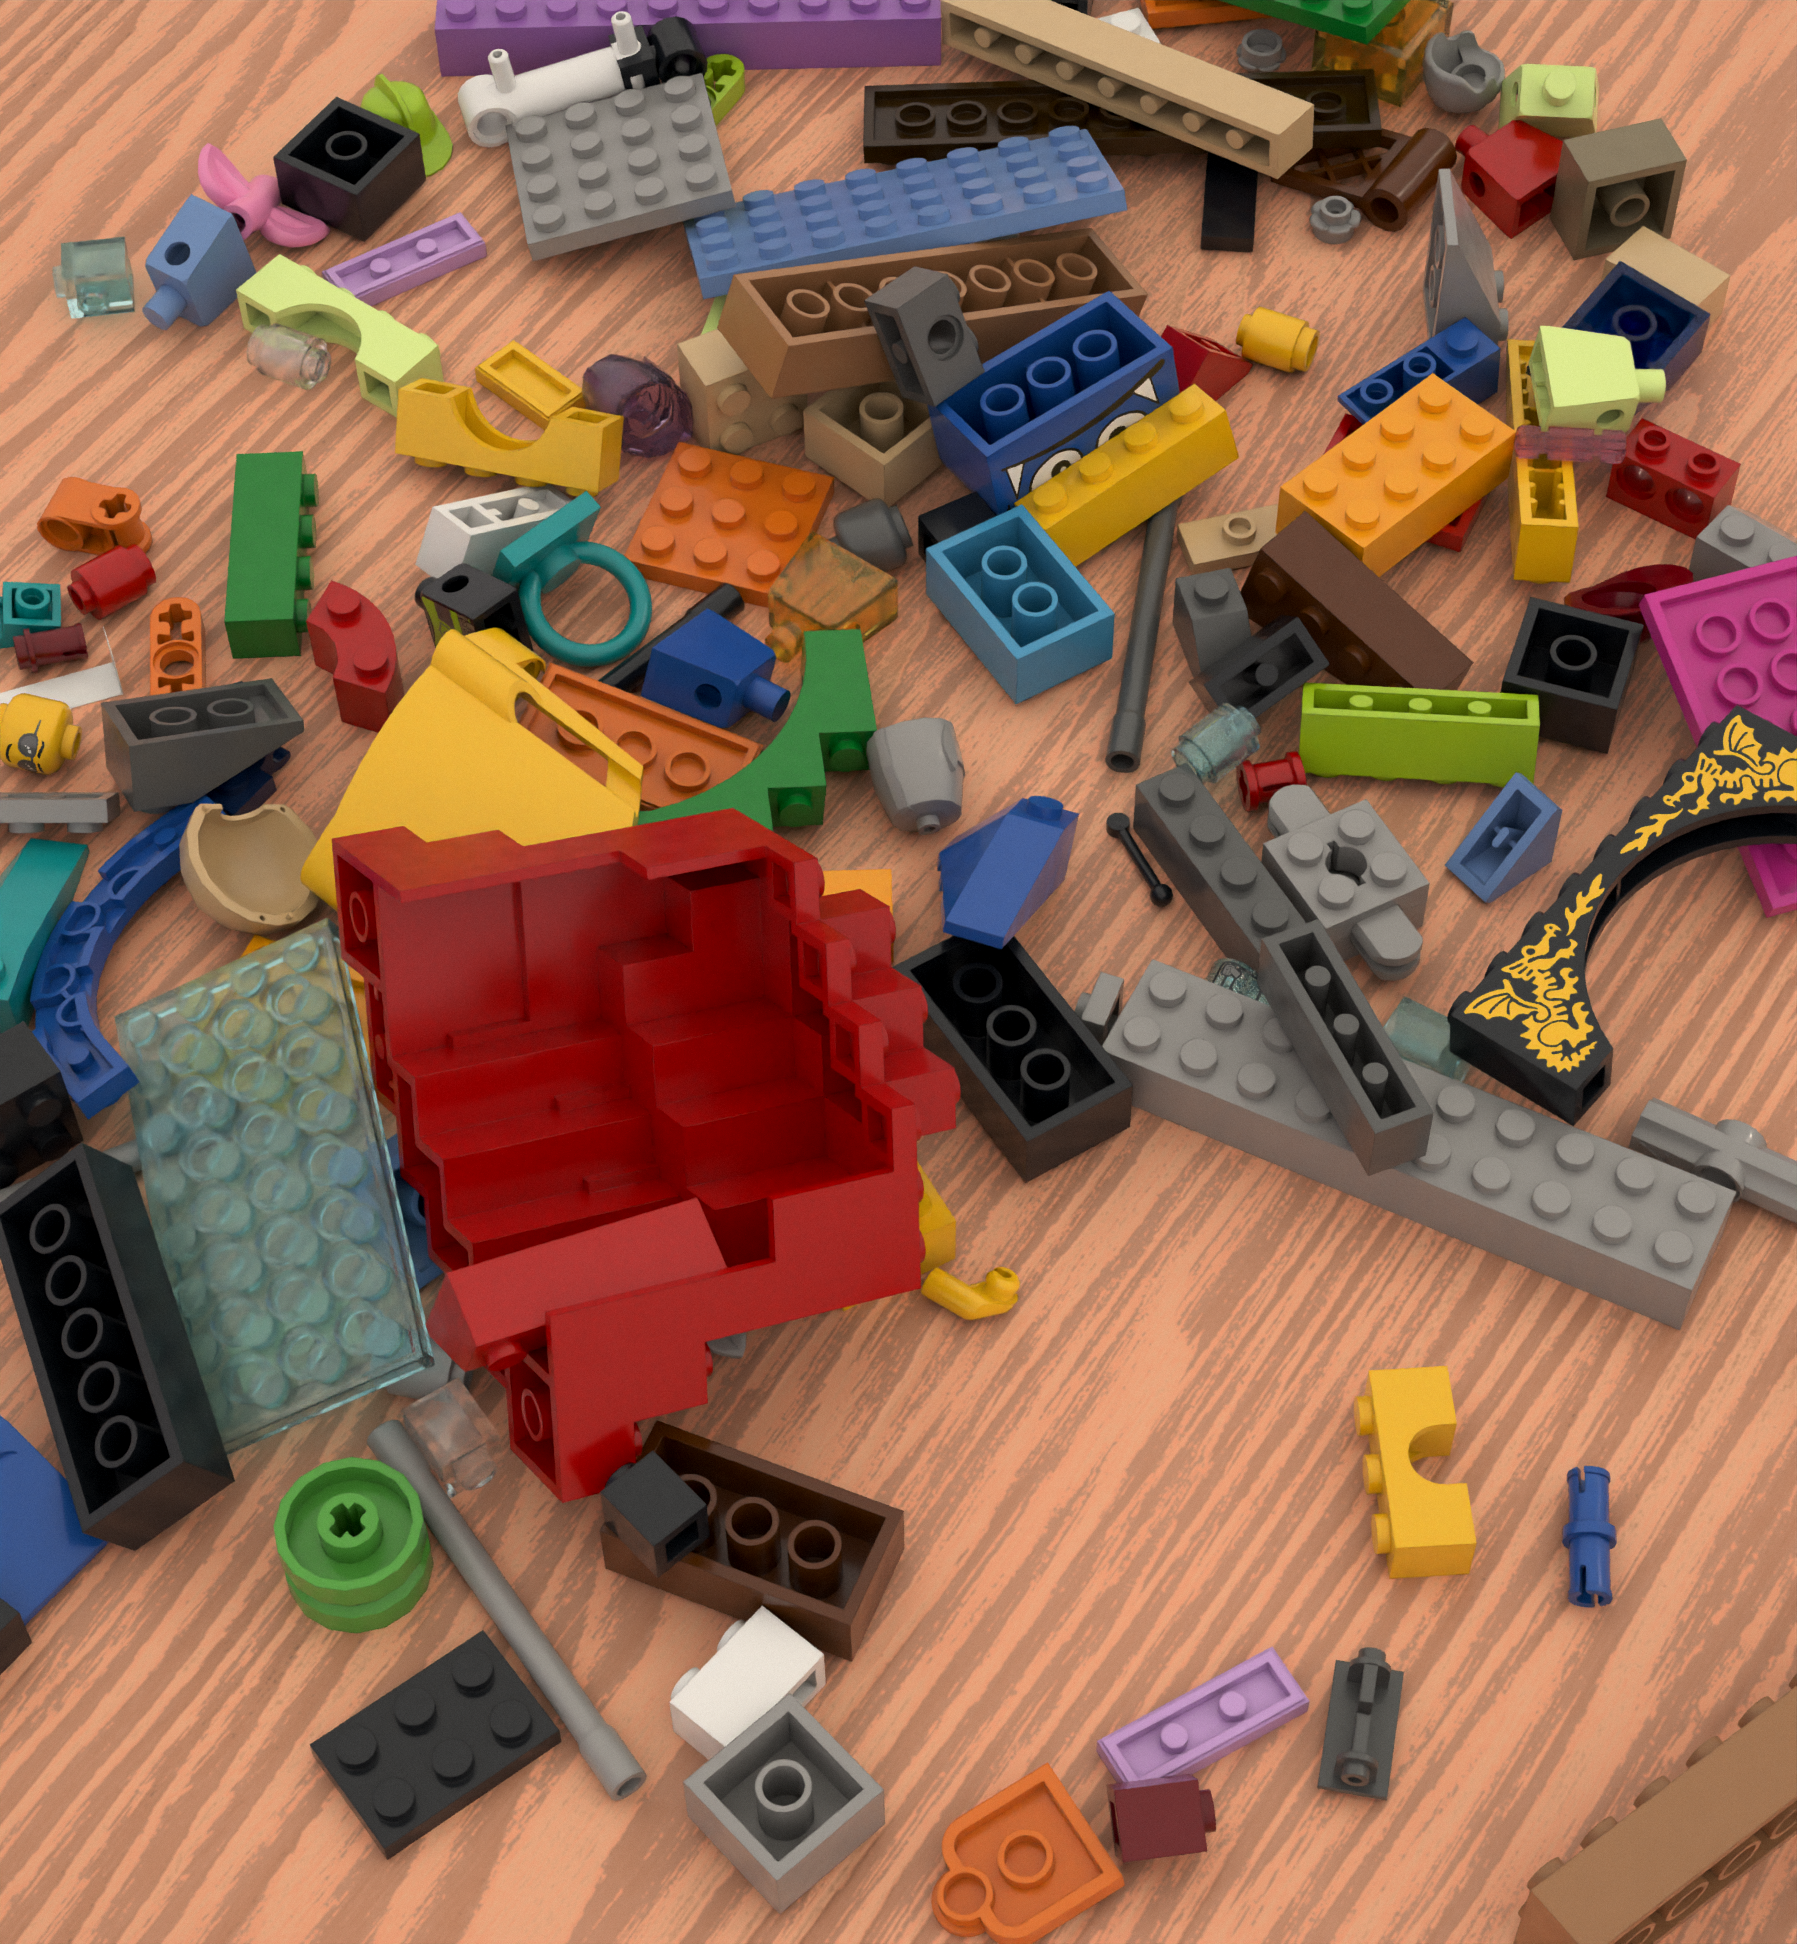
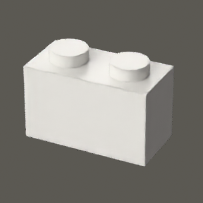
(747, 1676)

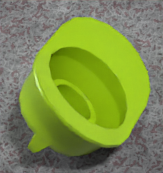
(408, 107)

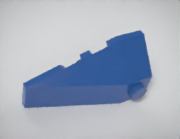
(1004, 869)

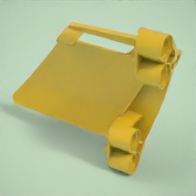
(464, 766)

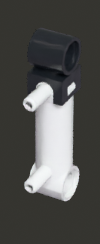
(629, 63)

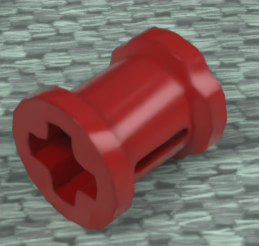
(1261, 780)

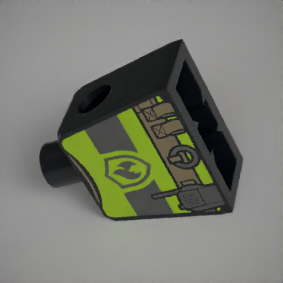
(471, 603)

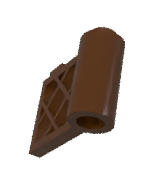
(1393, 181)

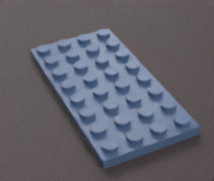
(908, 208)

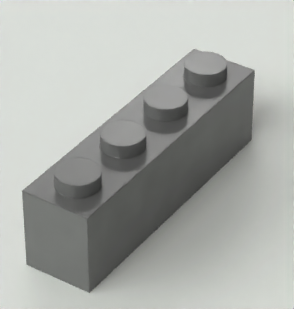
(1211, 864)
(1344, 1047)

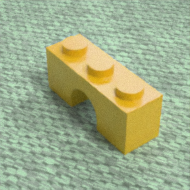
(1420, 1523)

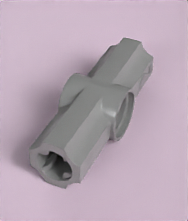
(1722, 1153)

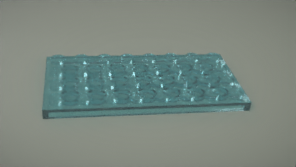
(274, 1187)

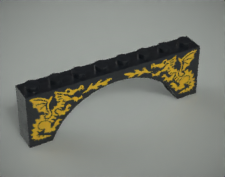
(1532, 1009)

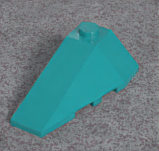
(32, 900)

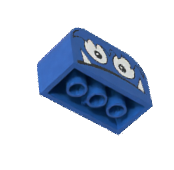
(1053, 400)

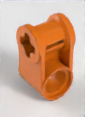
(93, 518)

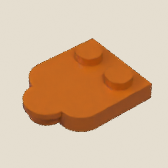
(1021, 1864)

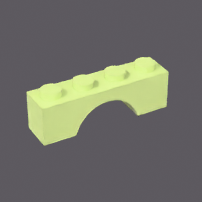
(385, 349)

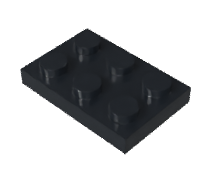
(435, 1744)

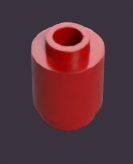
(111, 581)

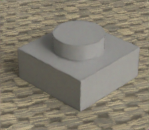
(1102, 1007)

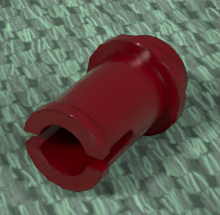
(49, 647)

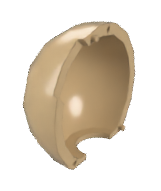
(248, 867)

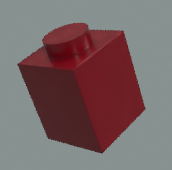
(1160, 1817)

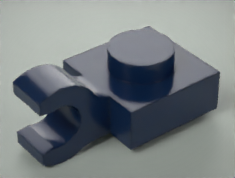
(251, 786)

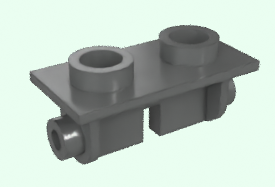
(1361, 1726)

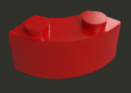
(360, 651)

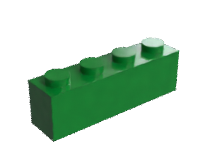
(270, 555)

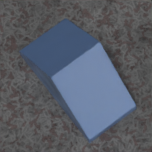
(1508, 840)

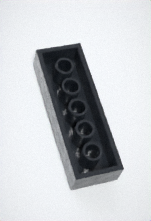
(109, 1349)

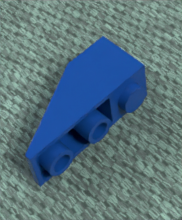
(1456, 355)

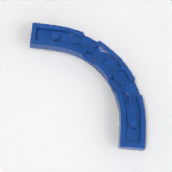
(76, 953)

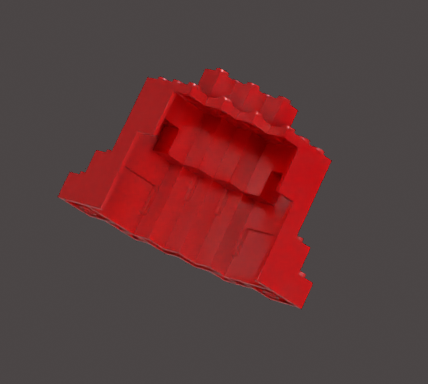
(631, 1035)

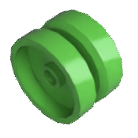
(354, 1545)

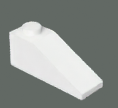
(482, 526)

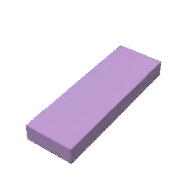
(409, 260)
(1206, 1722)

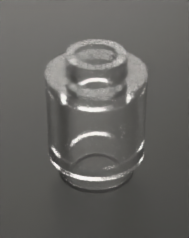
(289, 355)

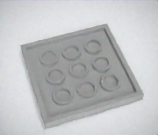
(618, 166)

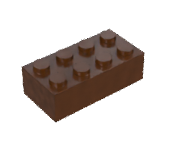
(774, 1543)

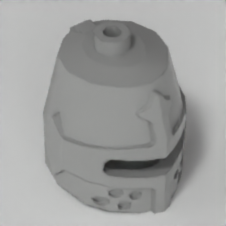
(918, 774)

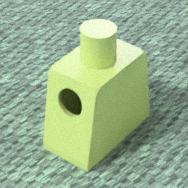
(1551, 99)
(1589, 380)

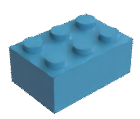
(1019, 603)

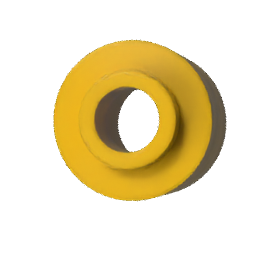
(1277, 340)

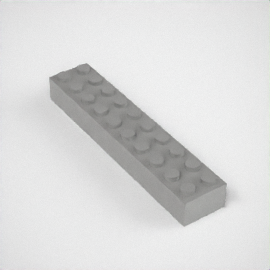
(1489, 1169)

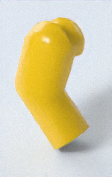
(976, 1300)

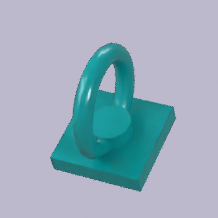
(548, 557)

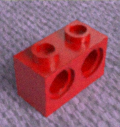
(1672, 479)

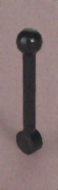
(1118, 827)

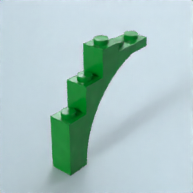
(822, 735)

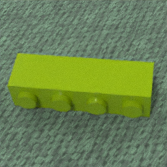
(1418, 733)

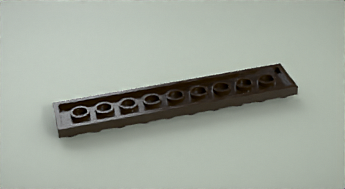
(943, 117)

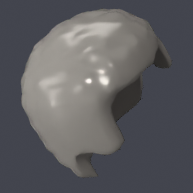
(1460, 73)

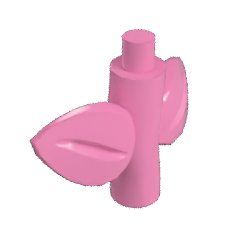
(255, 203)

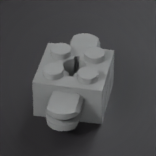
(1319, 867)

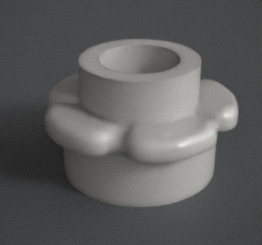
(1261, 51)
(1334, 219)

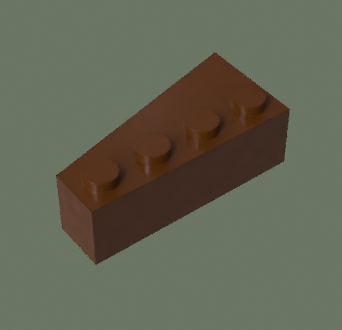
(1349, 612)

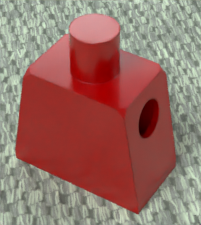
(1510, 173)

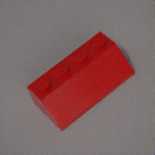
(498, 1306)

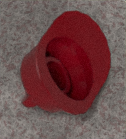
(1622, 593)

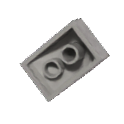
(1461, 268)

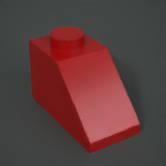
(1205, 362)

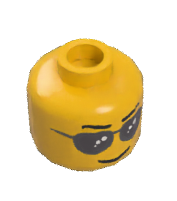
(37, 734)

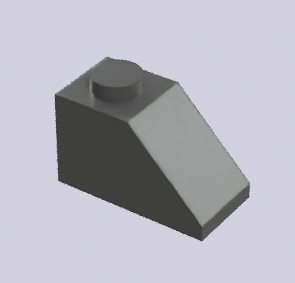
(1209, 617)

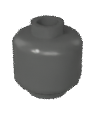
(874, 534)

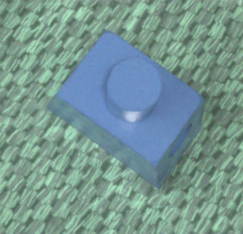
(196, 266)

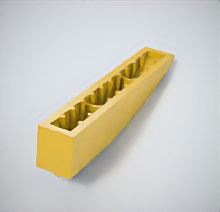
(1539, 490)

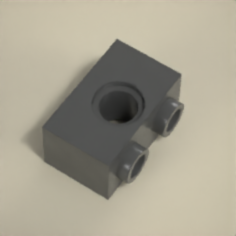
(925, 335)

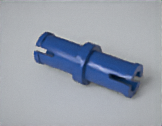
(1589, 1537)

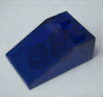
(1659, 324)

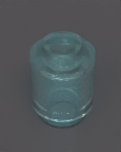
(1218, 742)

